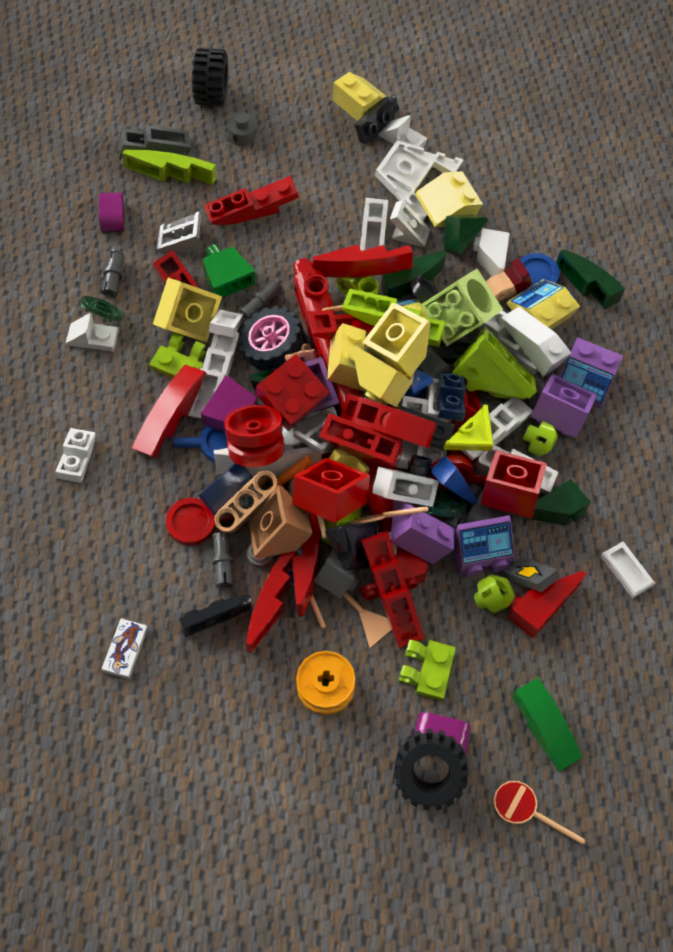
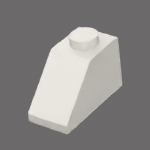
(492, 250)
(405, 487)

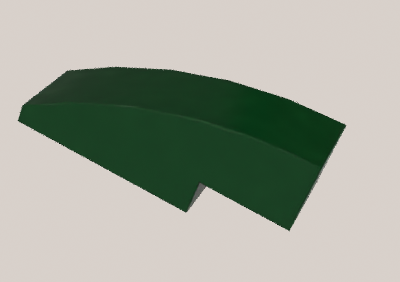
(590, 278)
(398, 283)

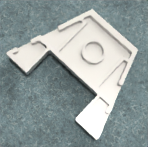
(407, 167)

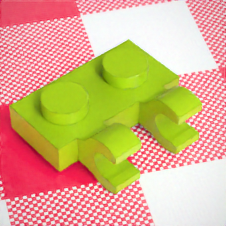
(170, 361)
(435, 669)

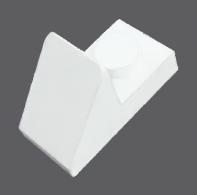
(399, 131)
(408, 225)
(89, 335)

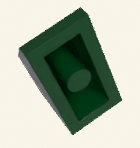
(562, 505)

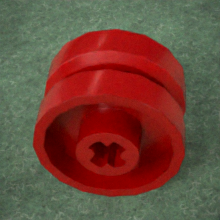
(254, 435)

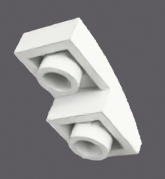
(75, 455)

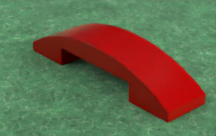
(325, 323)

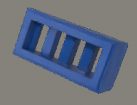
(453, 480)

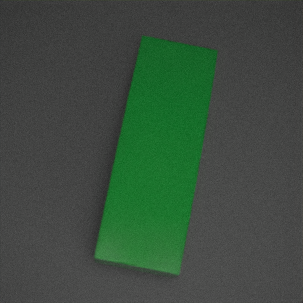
(547, 724)

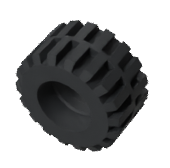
(210, 76)
(424, 792)

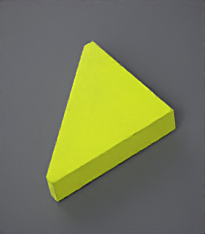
(474, 434)

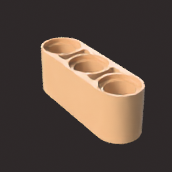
(233, 507)

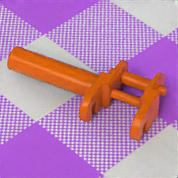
(289, 473)

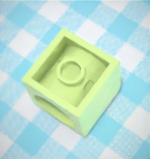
(463, 306)

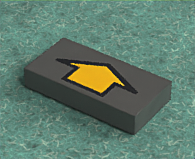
(531, 574)

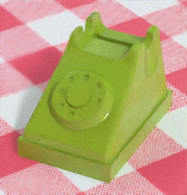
(494, 369)

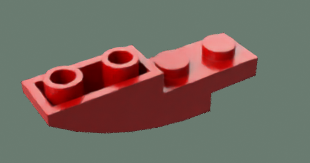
(248, 206)
(389, 420)

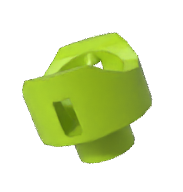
(532, 436)
(490, 595)

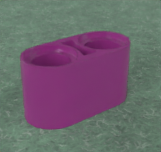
(111, 212)
(454, 727)

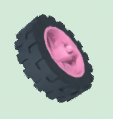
(266, 324)

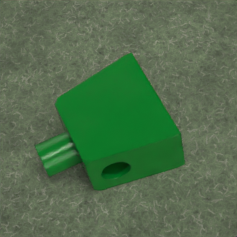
(227, 271)

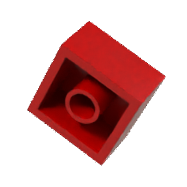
(292, 391)
(513, 484)
(330, 490)

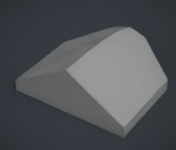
(180, 234)
(309, 430)

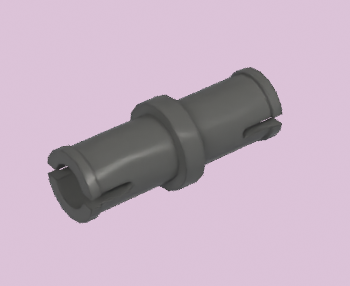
(112, 273)
(261, 299)
(222, 560)

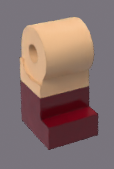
(509, 281)

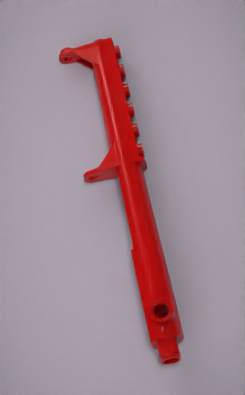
(313, 295)

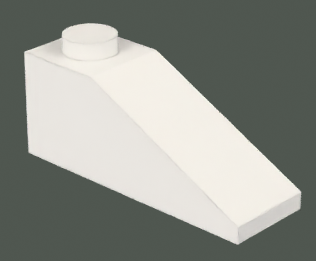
(536, 340)

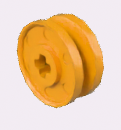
(341, 682)

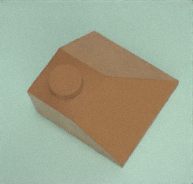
(278, 525)

